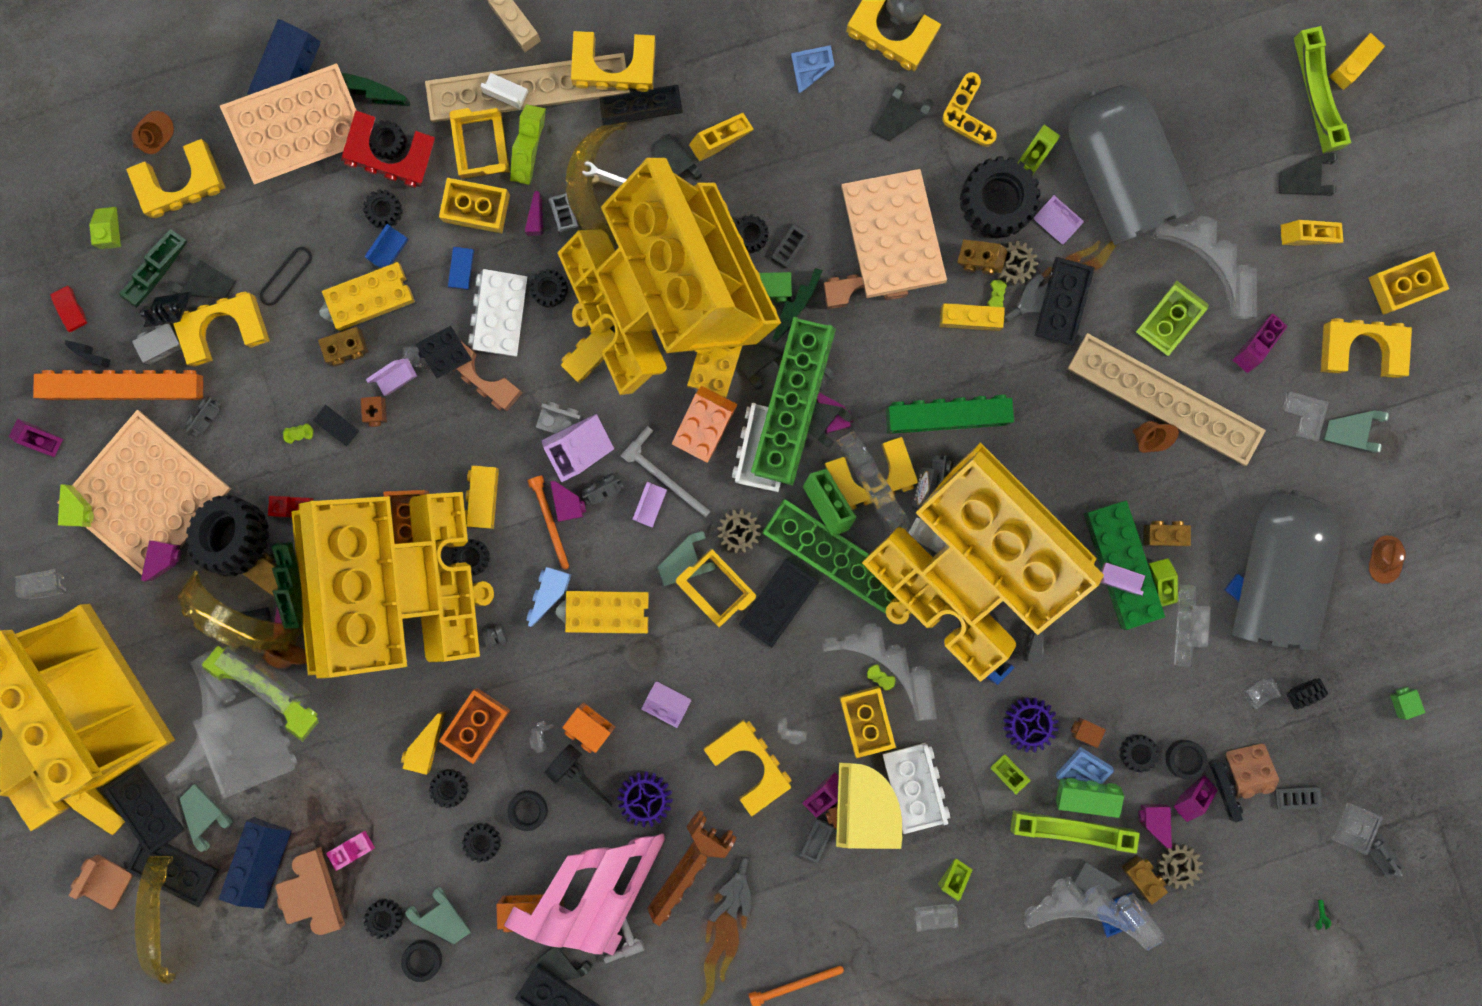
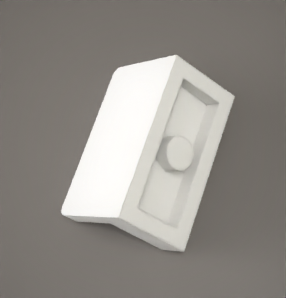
(504, 90)

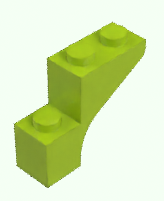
(526, 144)

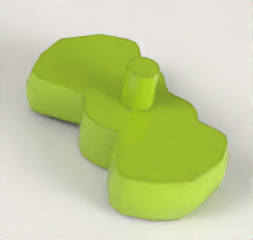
(998, 287)
(298, 433)
(880, 677)

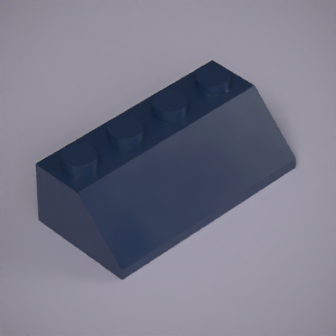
(285, 57)
(255, 864)

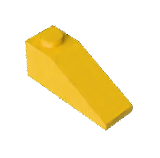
(1357, 61)
(720, 136)
(1311, 233)
(422, 751)
(97, 809)

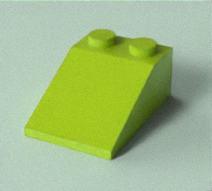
(1172, 318)

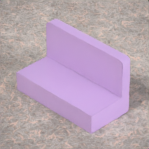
(1058, 220)
(393, 376)
(649, 504)
(1122, 579)
(666, 704)

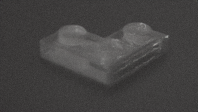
(1311, 412)

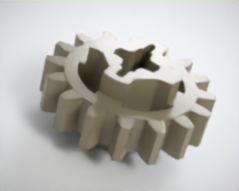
(1018, 271)
(741, 540)
(1174, 873)

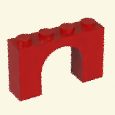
(358, 153)

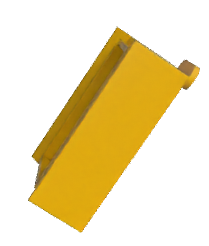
(465, 116)
(741, 603)

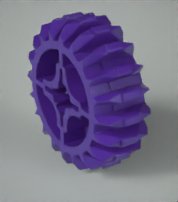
(1014, 716)
(636, 801)

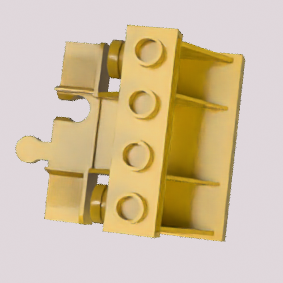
(673, 272)
(995, 551)
(364, 584)
(69, 714)

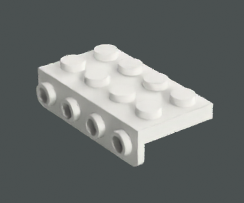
(497, 312)
(751, 434)
(916, 787)

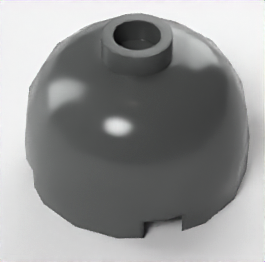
(905, 11)

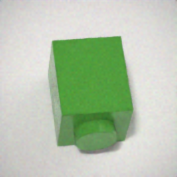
(1407, 703)

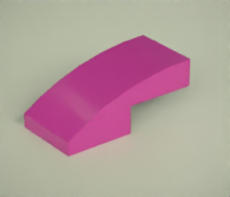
(350, 850)

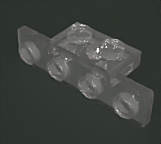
(1191, 627)

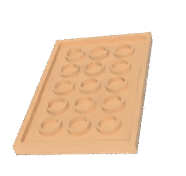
(291, 123)
(893, 233)

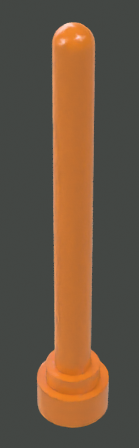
(537, 485)
(758, 998)

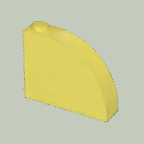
(867, 810)

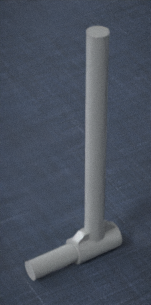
(633, 453)
(630, 947)

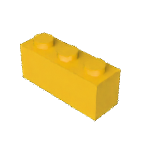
(972, 317)
(587, 355)
(481, 497)

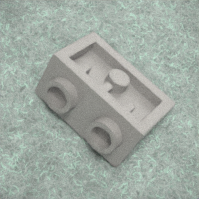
(555, 419)

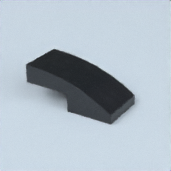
(85, 352)
(336, 425)

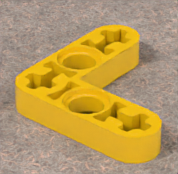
(959, 111)

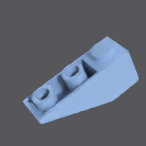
(552, 589)

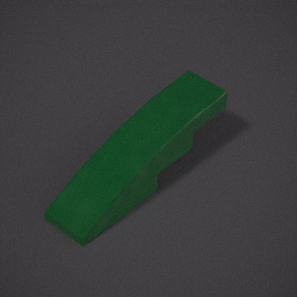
(375, 92)
(153, 268)
(795, 309)
(289, 592)

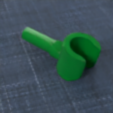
(1323, 919)

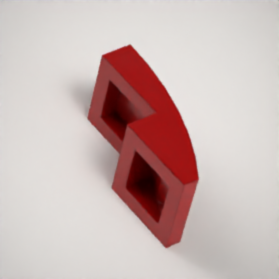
(68, 309)
(283, 506)

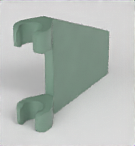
(1354, 430)
(681, 559)
(200, 814)
(441, 920)

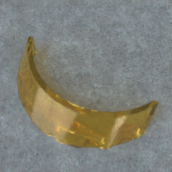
(580, 187)
(232, 626)
(148, 919)

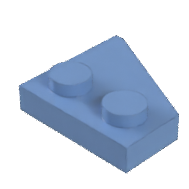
(811, 65)
(1085, 768)

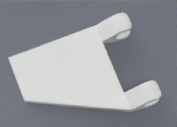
(602, 176)

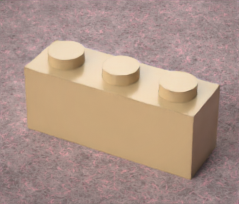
(515, 23)

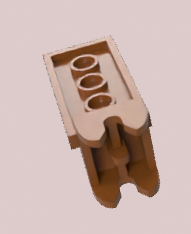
(694, 859)

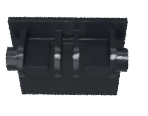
(165, 309)
(443, 352)

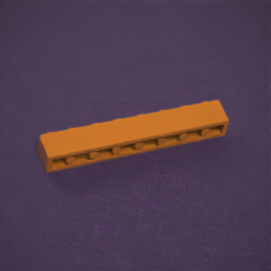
(118, 386)

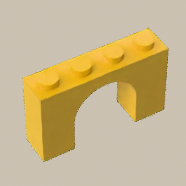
(907, 51)
(637, 75)
(204, 181)
(193, 326)
(1393, 341)
(900, 474)
(742, 738)

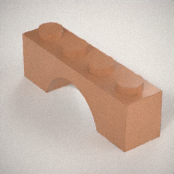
(839, 291)
(502, 391)

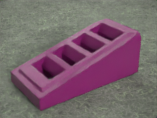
(534, 222)

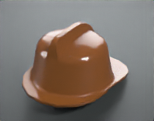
(152, 132)
(1155, 437)
(1386, 559)
(284, 660)

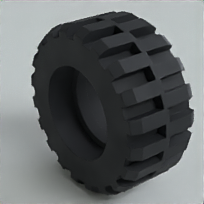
(1014, 175)
(209, 526)

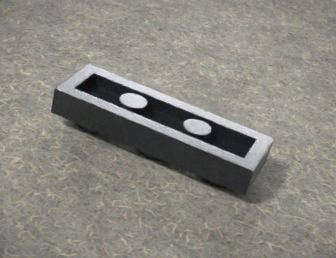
(1226, 790)

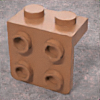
(1252, 771)
(101, 882)

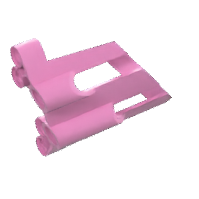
(601, 912)

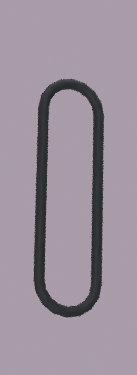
(279, 270)

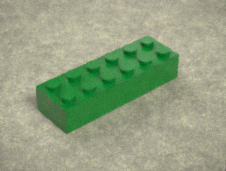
(949, 415)
(1119, 544)

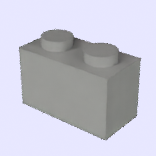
(157, 344)

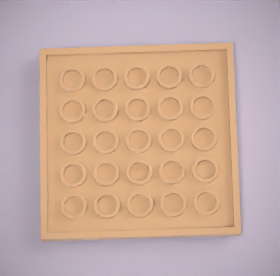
(145, 490)

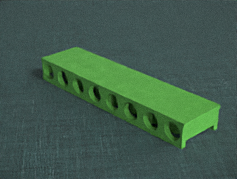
(793, 401)
(827, 553)

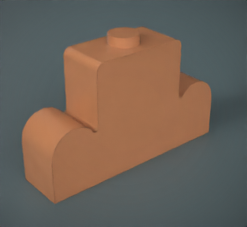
(310, 894)

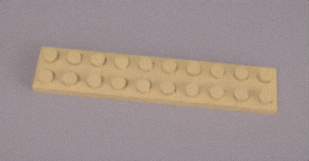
(546, 86)
(1166, 399)

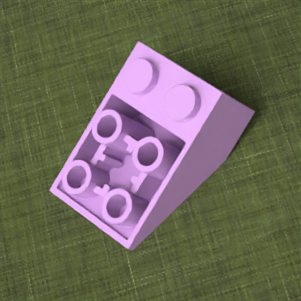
(577, 447)

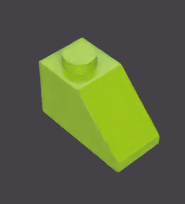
(1039, 148)
(105, 228)
(73, 508)
(1165, 581)

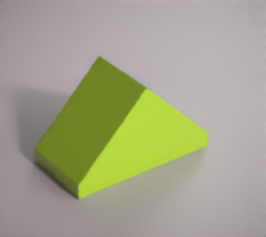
(1010, 774)
(955, 879)

